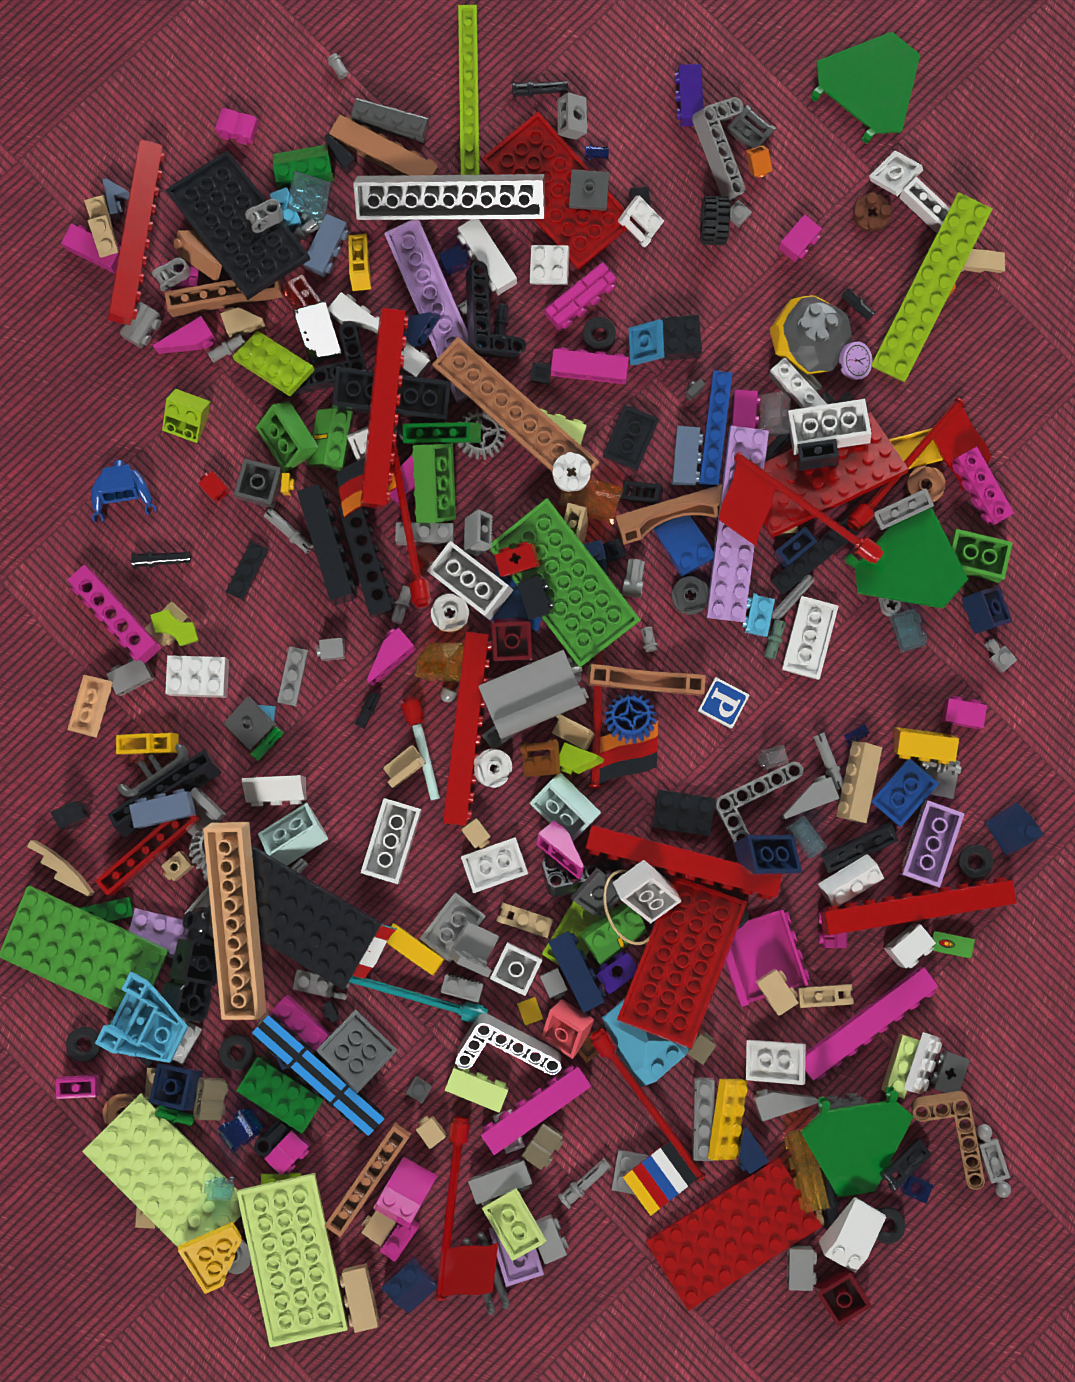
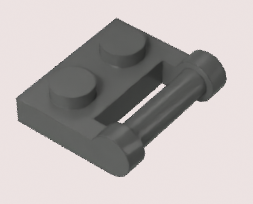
(746, 132)

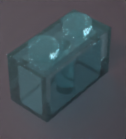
(908, 630)
(806, 837)

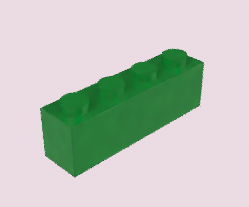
(442, 433)

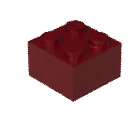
(511, 639)
(842, 1295)

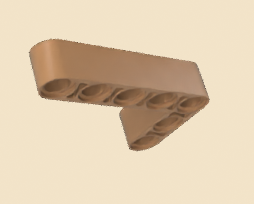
(963, 1130)

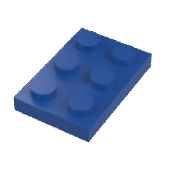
(904, 792)

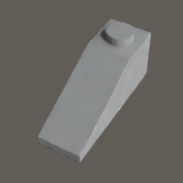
(814, 795)
(777, 1103)

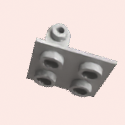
(944, 774)

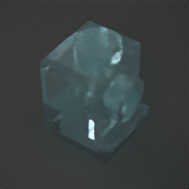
(219, 1189)

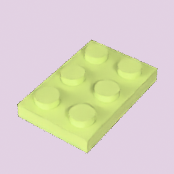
(514, 1224)

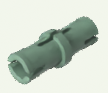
(775, 639)

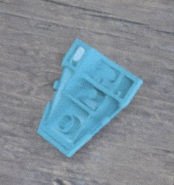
(143, 1024)
(641, 1052)

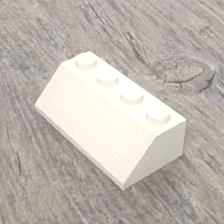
(840, 421)

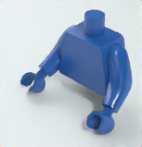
(118, 485)

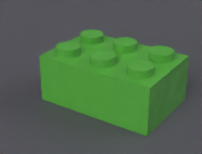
(981, 555)

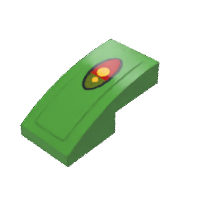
(953, 944)

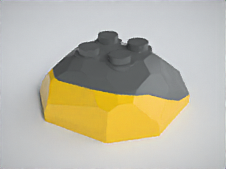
(811, 334)

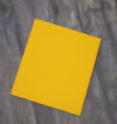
(530, 1011)

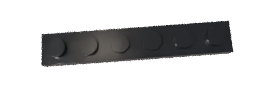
(810, 559)

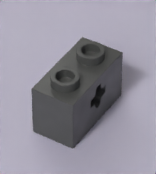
(954, 1063)

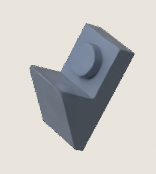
(114, 196)

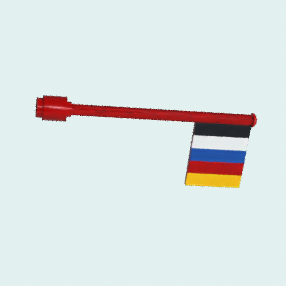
(669, 1167)

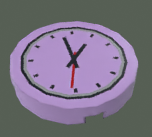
(855, 360)

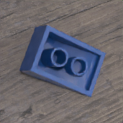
(684, 544)

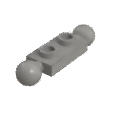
(993, 1160)

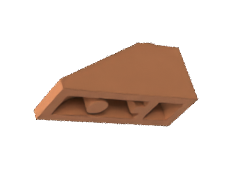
(196, 253)

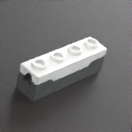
(794, 385)

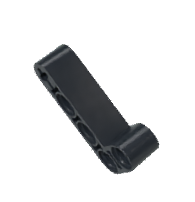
(564, 877)

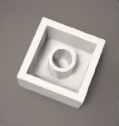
(910, 945)
(516, 968)

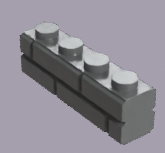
(390, 120)

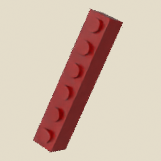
(144, 853)

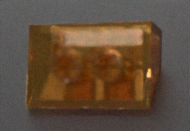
(599, 497)

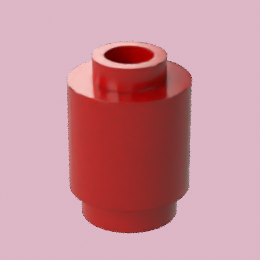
(412, 711)

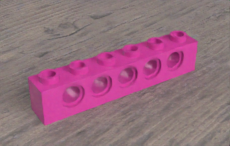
(146, 647)

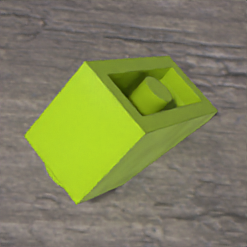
(577, 760)

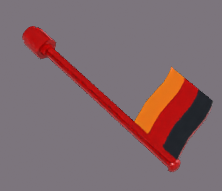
(350, 490)
(619, 757)

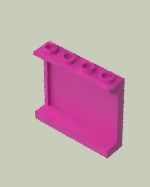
(758, 949)

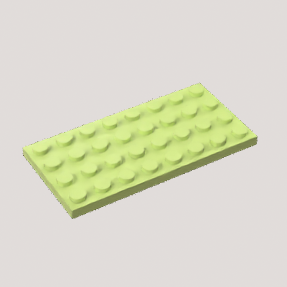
(161, 1173)
(292, 1260)

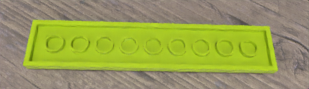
(931, 287)

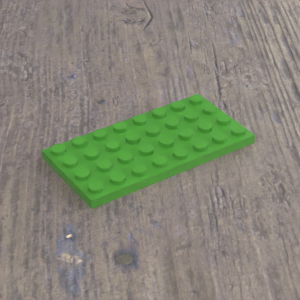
(587, 603)
(78, 949)

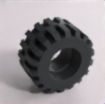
(714, 220)

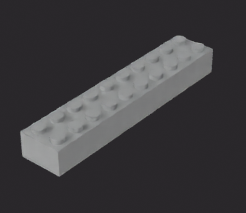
(450, 197)

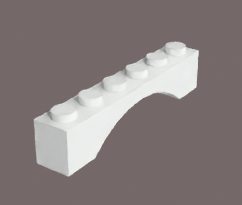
(347, 311)

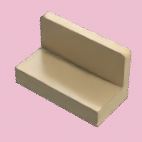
(573, 732)
(404, 766)

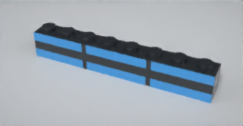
(311, 1068)

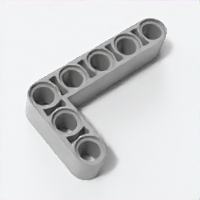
(716, 147)
(751, 795)
(506, 1043)

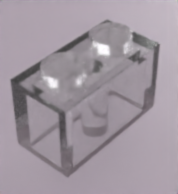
(774, 413)

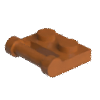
(540, 764)

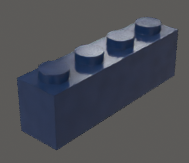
(576, 972)

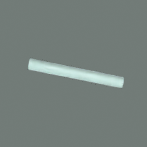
(427, 768)

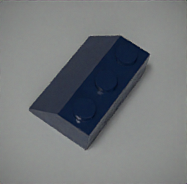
(768, 854)

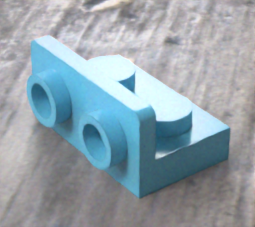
(758, 615)

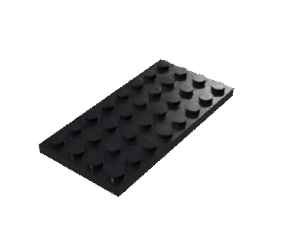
(215, 207)
(310, 921)

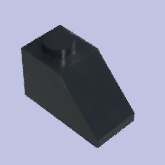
(71, 815)

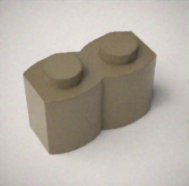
(210, 1099)
(542, 1146)

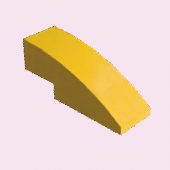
(147, 743)
(415, 950)

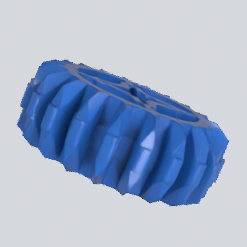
(647, 714)

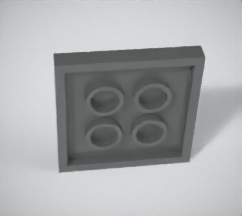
(356, 1051)

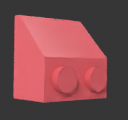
(566, 1028)

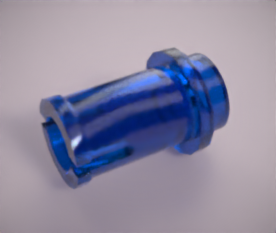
(596, 152)
(856, 734)

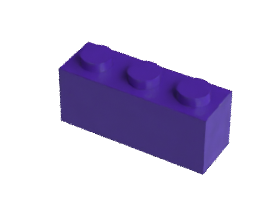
(688, 93)

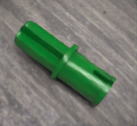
(267, 743)
(174, 1115)

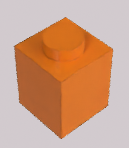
(759, 161)

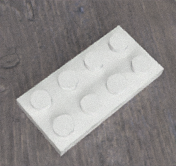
(810, 637)

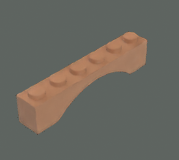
(638, 523)
(646, 680)

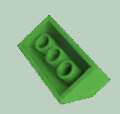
(434, 483)

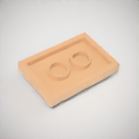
(90, 706)

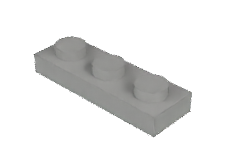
(903, 509)
(293, 676)

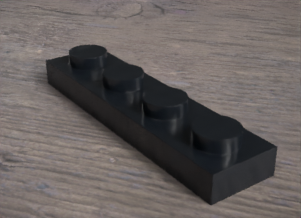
(858, 847)

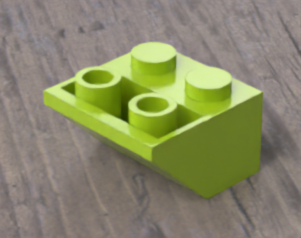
(185, 415)

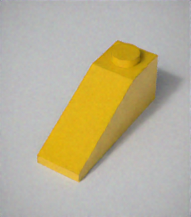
(359, 262)

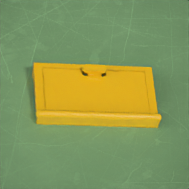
(906, 444)

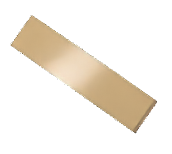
(985, 261)
(65, 871)

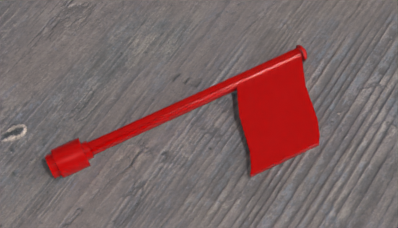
(952, 437)
(750, 500)
(466, 1267)

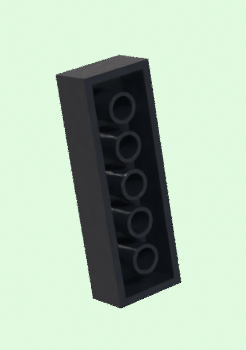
(418, 400)
(326, 544)

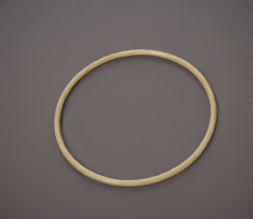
(607, 913)

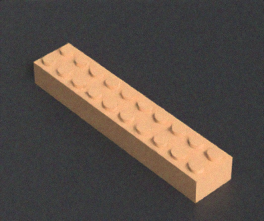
(235, 920)

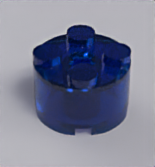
(241, 1129)

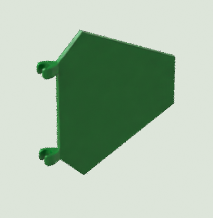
(871, 82)
(915, 564)
(857, 1141)

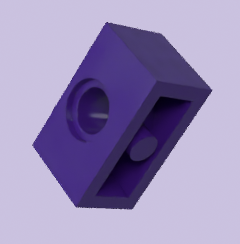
(612, 982)

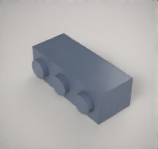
(326, 246)
(686, 456)
(162, 808)

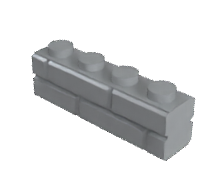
(702, 1117)

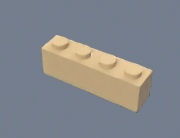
(859, 782)

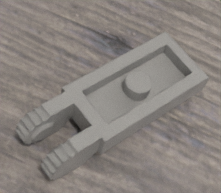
(315, 984)

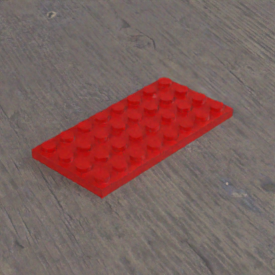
(540, 150)
(857, 472)
(682, 963)
(732, 1234)

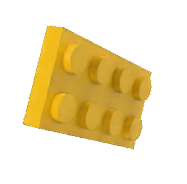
(727, 1119)

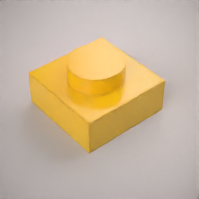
(287, 484)

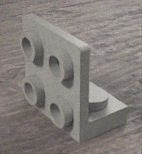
(205, 809)
(474, 948)

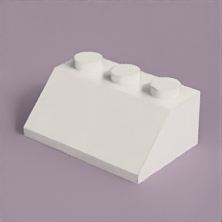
(274, 790)

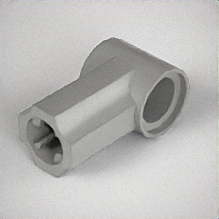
(633, 583)

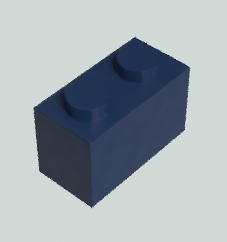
(795, 547)

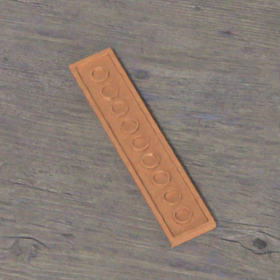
(508, 406)

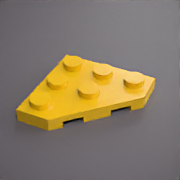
(211, 1256)

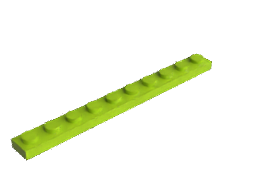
(468, 90)

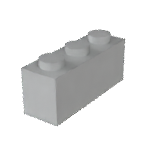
(426, 533)
(500, 1181)

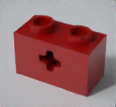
(528, 561)

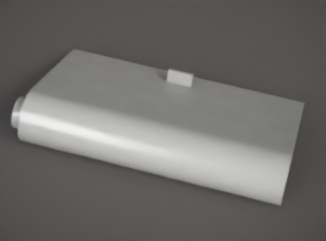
(532, 694)

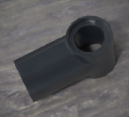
(272, 1136)

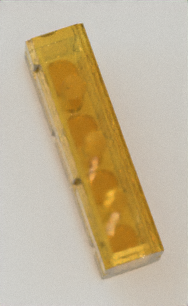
(807, 1173)

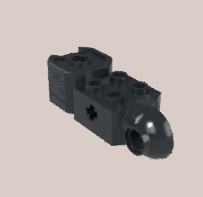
(192, 969)

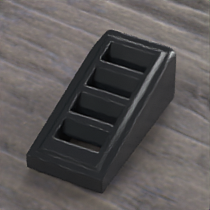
(342, 156)
(641, 499)

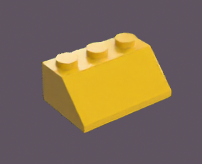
(925, 745)

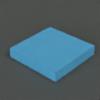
(646, 342)

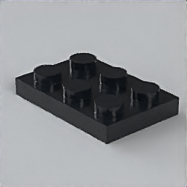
(630, 438)
(683, 813)

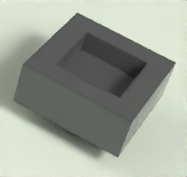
(694, 389)
(419, 1089)

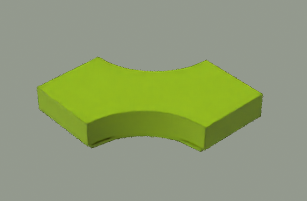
(166, 623)

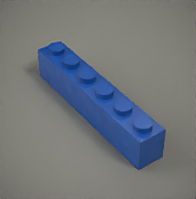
(715, 429)

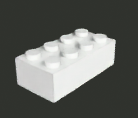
(470, 580)
(391, 841)

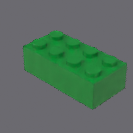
(280, 1093)

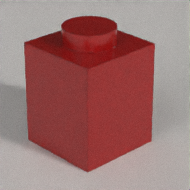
(213, 486)

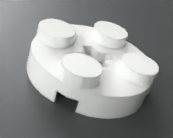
(569, 461)
(440, 607)
(501, 772)

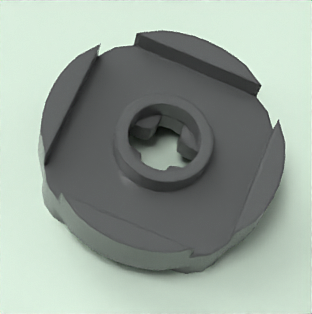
(681, 589)

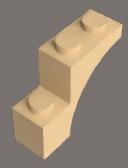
(101, 225)

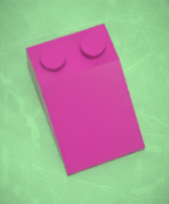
(391, 654)
(405, 1192)

